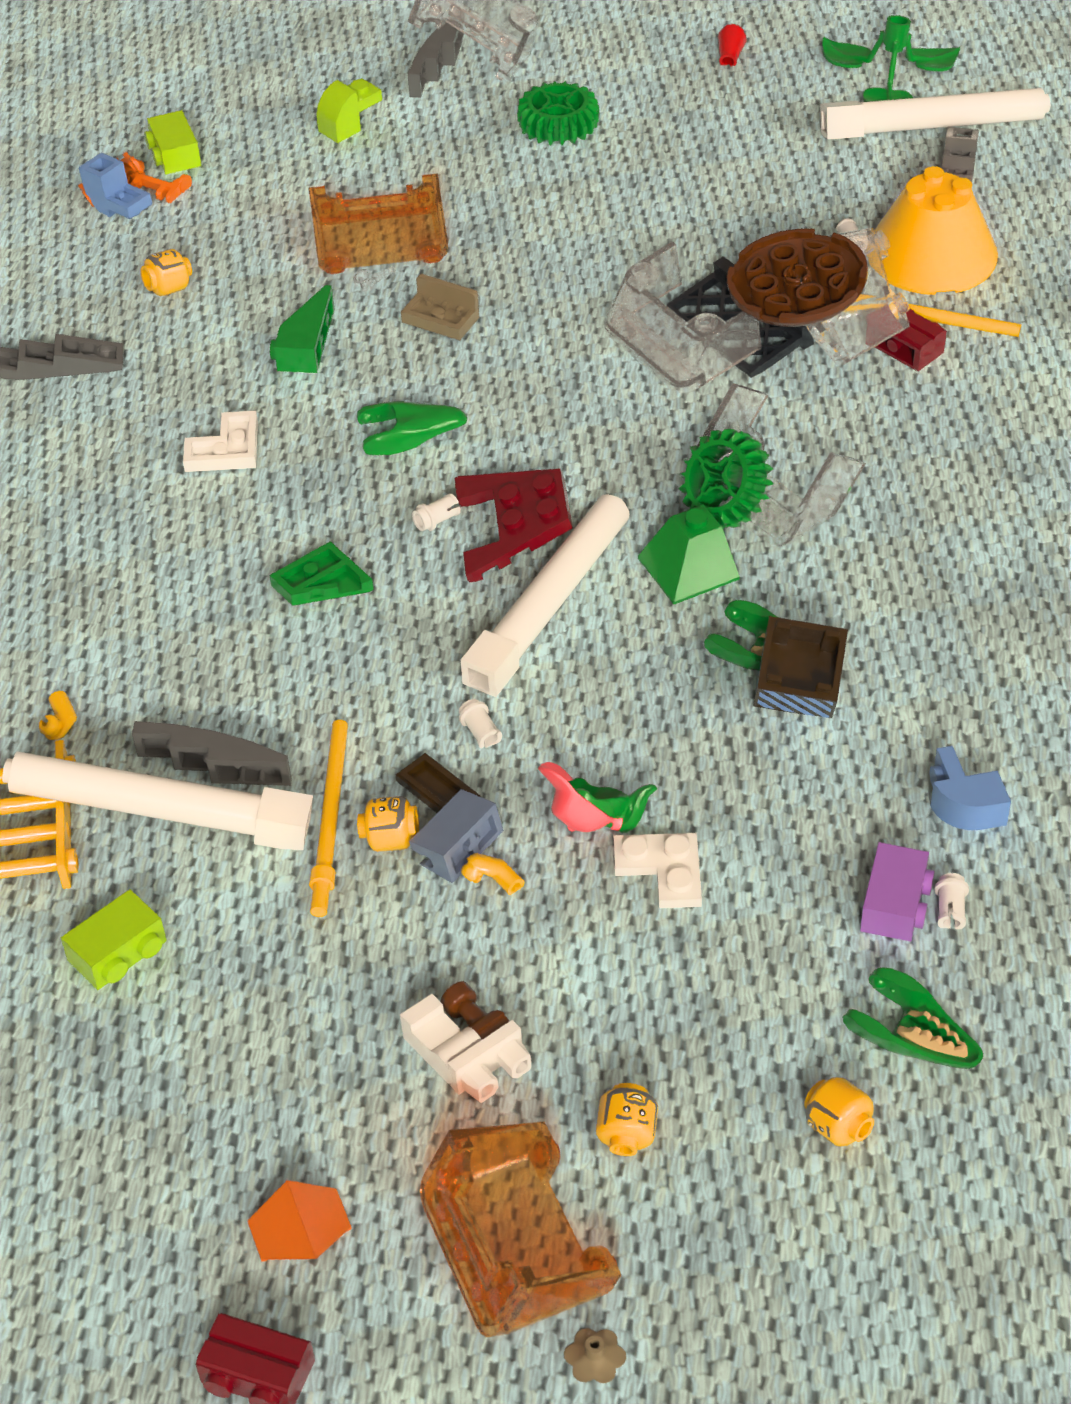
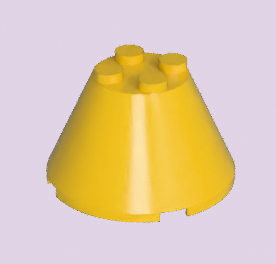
(937, 236)

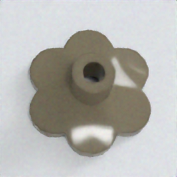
(598, 1362)

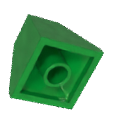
(689, 555)

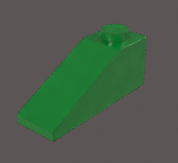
(304, 334)

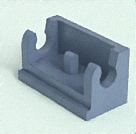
(455, 832)

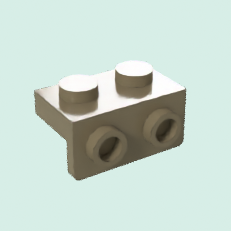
(442, 307)

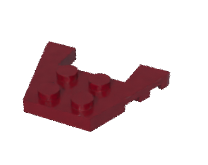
(529, 513)

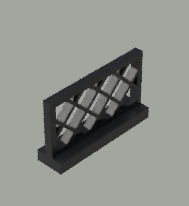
(771, 353)

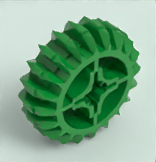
(558, 112)
(739, 476)

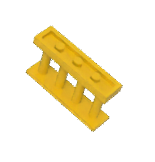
(66, 857)

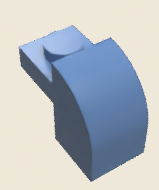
(109, 190)
(970, 800)

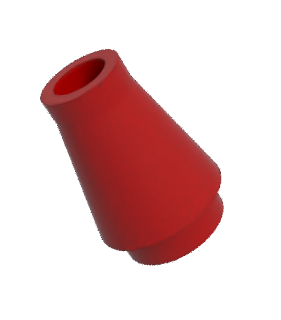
(731, 43)

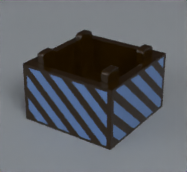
(800, 667)

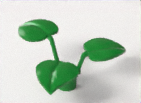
(895, 39)

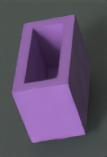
(895, 892)

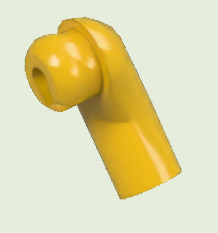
(63, 717)
(493, 867)

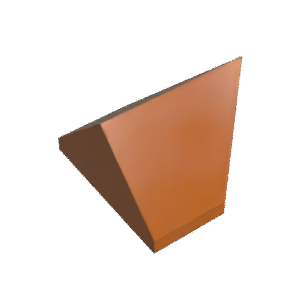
(298, 1222)

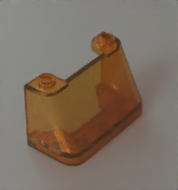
(379, 227)
(507, 1230)

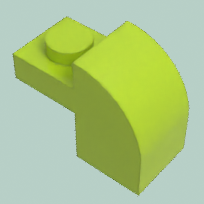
(340, 108)

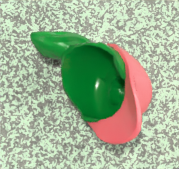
(592, 807)

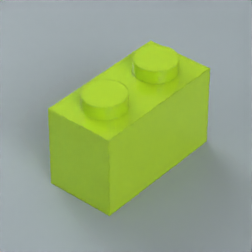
(172, 142)
(114, 940)

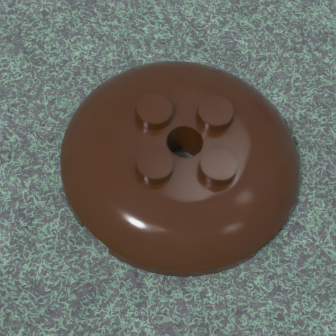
(797, 277)

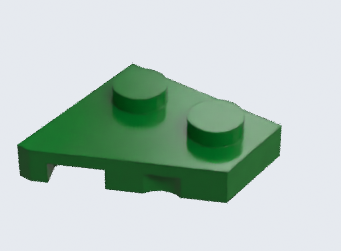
(320, 577)

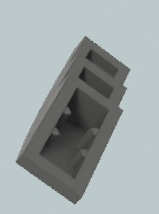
(438, 50)
(960, 152)
(64, 358)
(224, 756)

